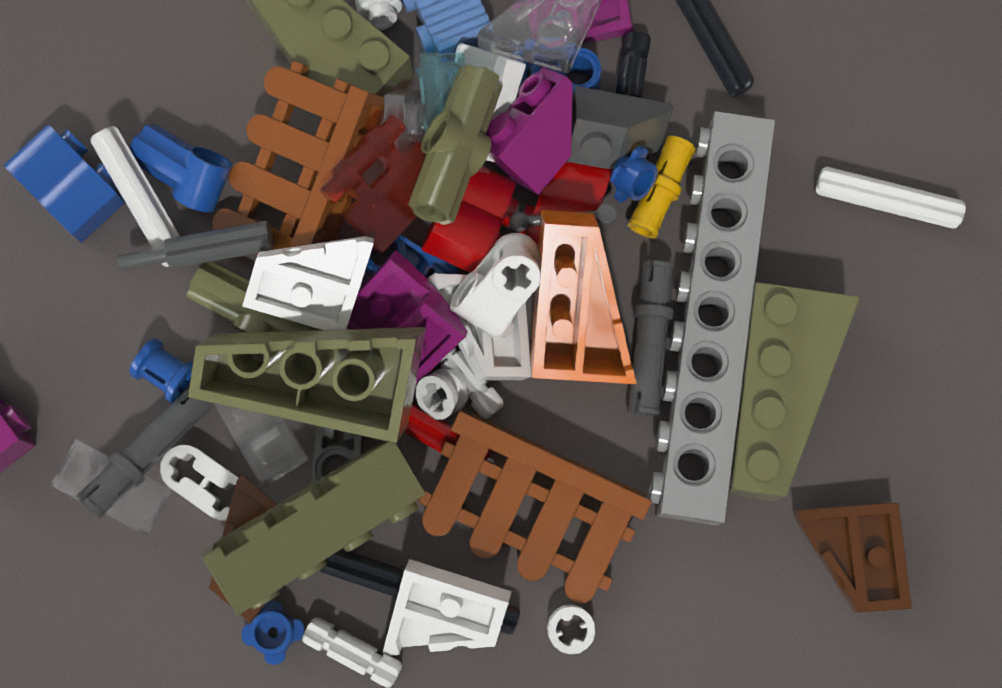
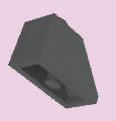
(614, 125)

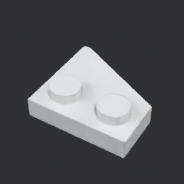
(310, 282)
(488, 356)
(444, 611)

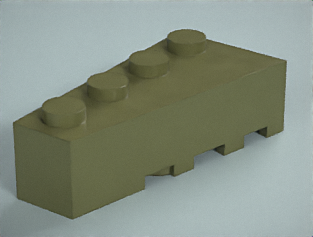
(335, 43)
(785, 375)
(317, 377)
(312, 526)

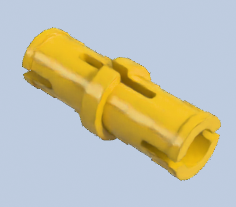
(671, 167)

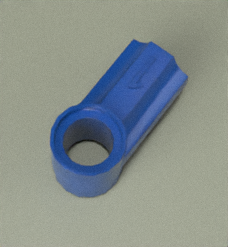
(191, 171)

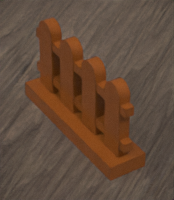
(346, 118)
(559, 505)

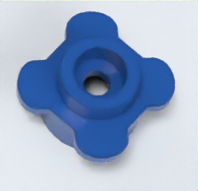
(633, 176)
(258, 632)

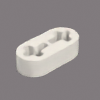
(190, 489)

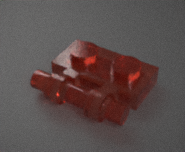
(382, 207)

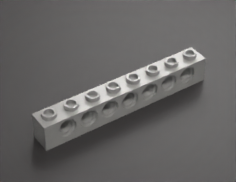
(748, 145)

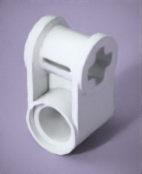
(495, 291)

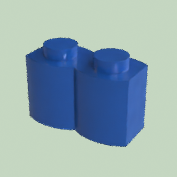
(64, 183)

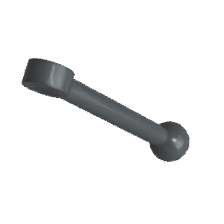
(605, 215)

